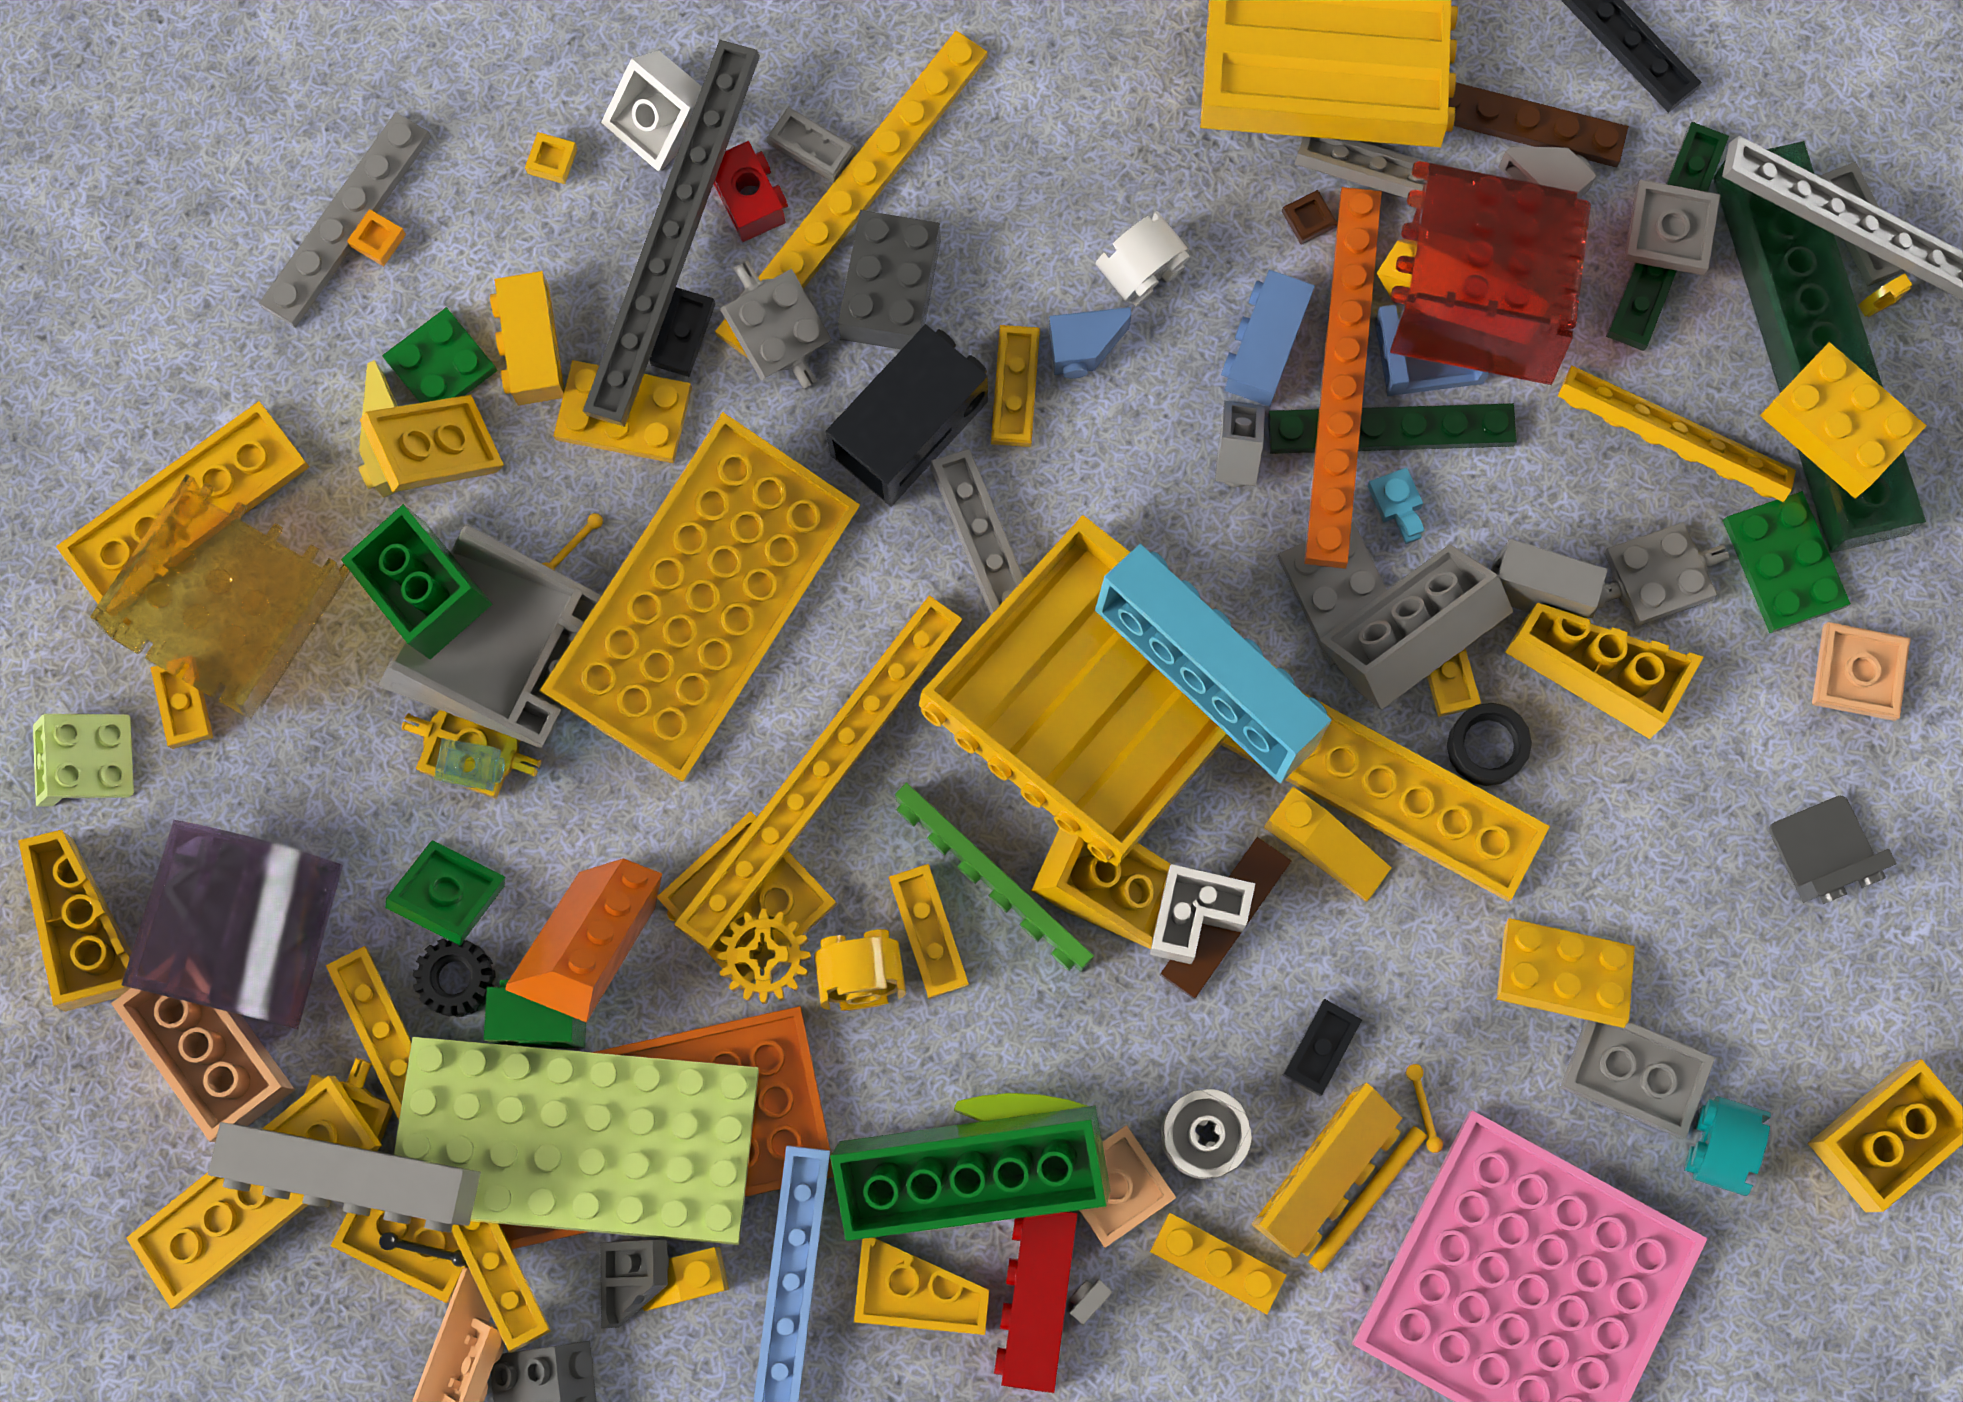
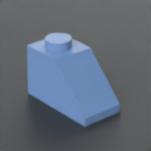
(1085, 339)

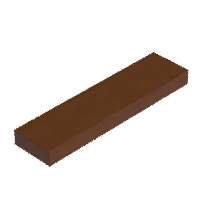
(1260, 866)

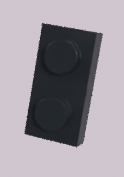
(682, 332)
(1322, 1047)

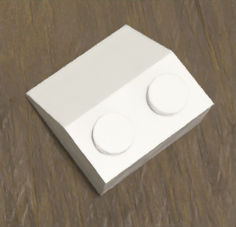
(652, 108)

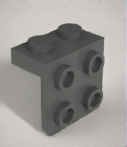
(1827, 850)
(545, 1375)

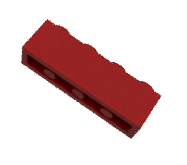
(1038, 1301)

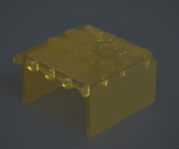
(217, 599)

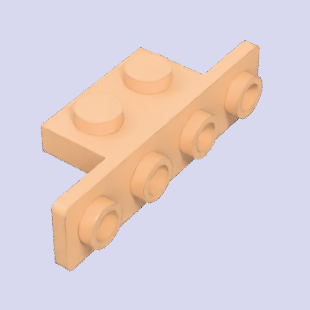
(462, 1350)

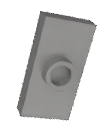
(811, 144)

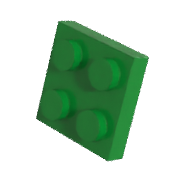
(439, 360)
(445, 892)

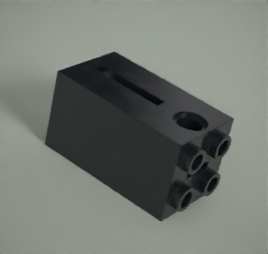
(908, 414)

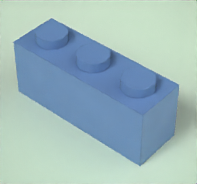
(1267, 337)

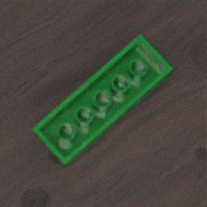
(971, 1173)

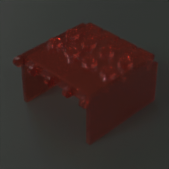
(1491, 273)

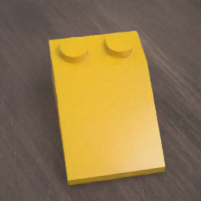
(1112, 897)

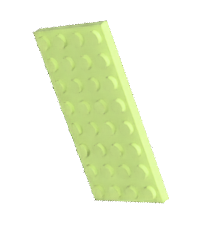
(585, 1136)

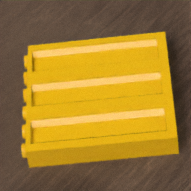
(1331, 69)
(1072, 703)

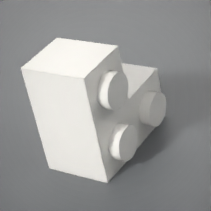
(1195, 899)

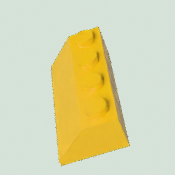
(1328, 1170)

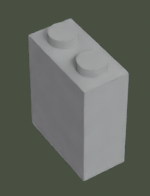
(1548, 578)

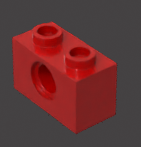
(755, 212)

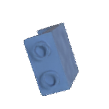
(1412, 374)

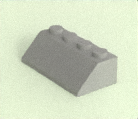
(1417, 625)

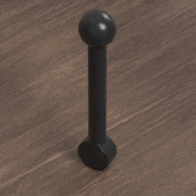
(390, 1241)

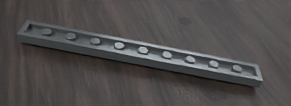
(671, 233)

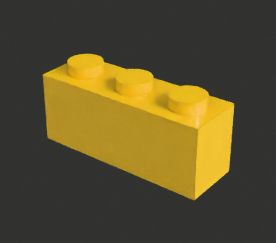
(527, 338)

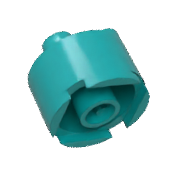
(1730, 1144)

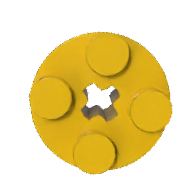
(859, 970)

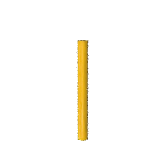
(1367, 1199)

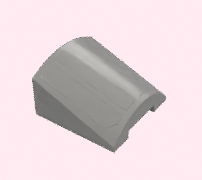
(508, 652)

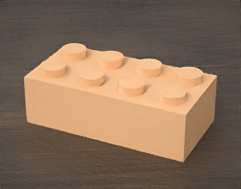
(205, 1058)

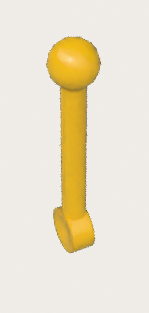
(593, 522)
(1414, 1073)

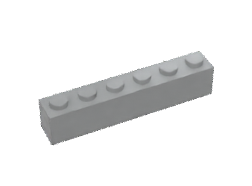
(344, 1174)

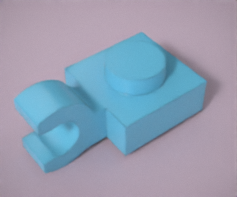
(1398, 499)

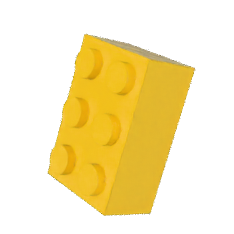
(1843, 420)
(1892, 1136)

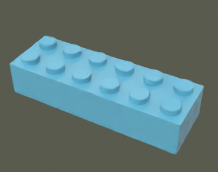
(1212, 662)

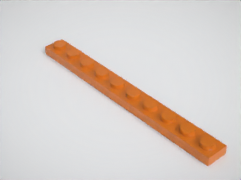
(1343, 379)

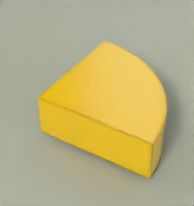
(1897, 288)

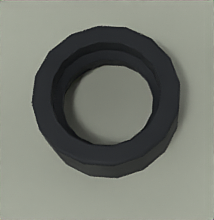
(1506, 717)

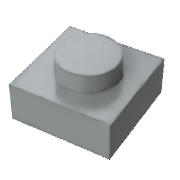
(1088, 1299)

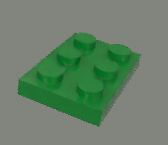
(1786, 562)

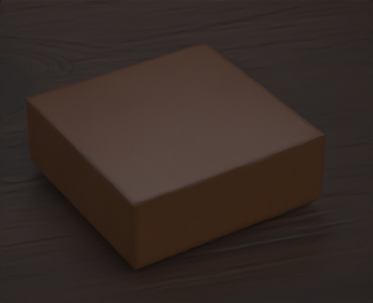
(1309, 217)

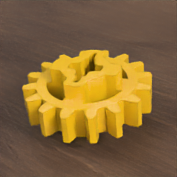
(783, 956)

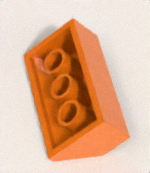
(587, 938)

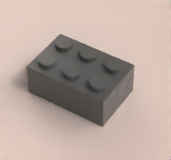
(889, 279)

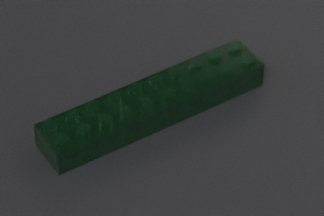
(1800, 307)

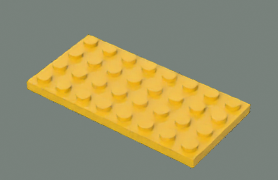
(700, 598)

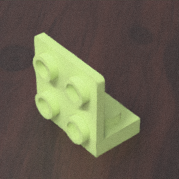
(82, 757)

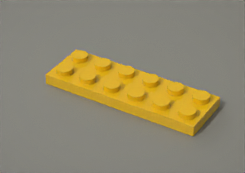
(241, 460)
(217, 1226)

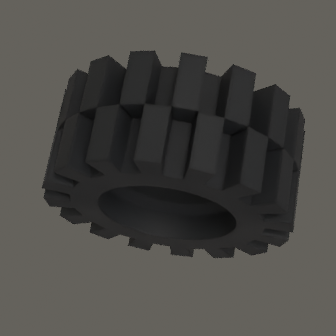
(428, 977)

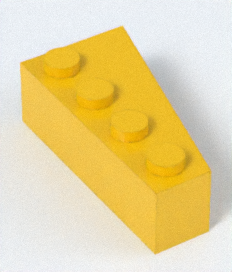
(1605, 667)
(75, 927)

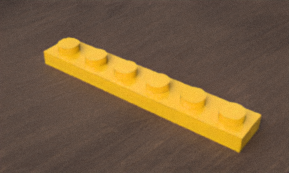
(1677, 433)

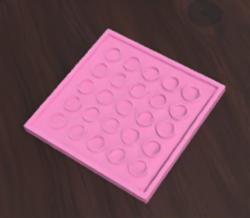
(1527, 1279)

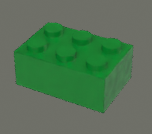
(416, 582)

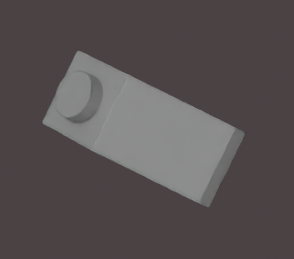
(1549, 167)
(1240, 444)

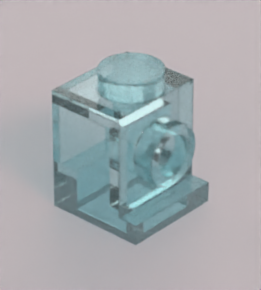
(451, 763)

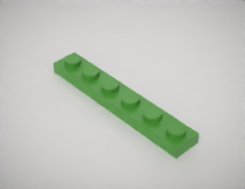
(1005, 892)

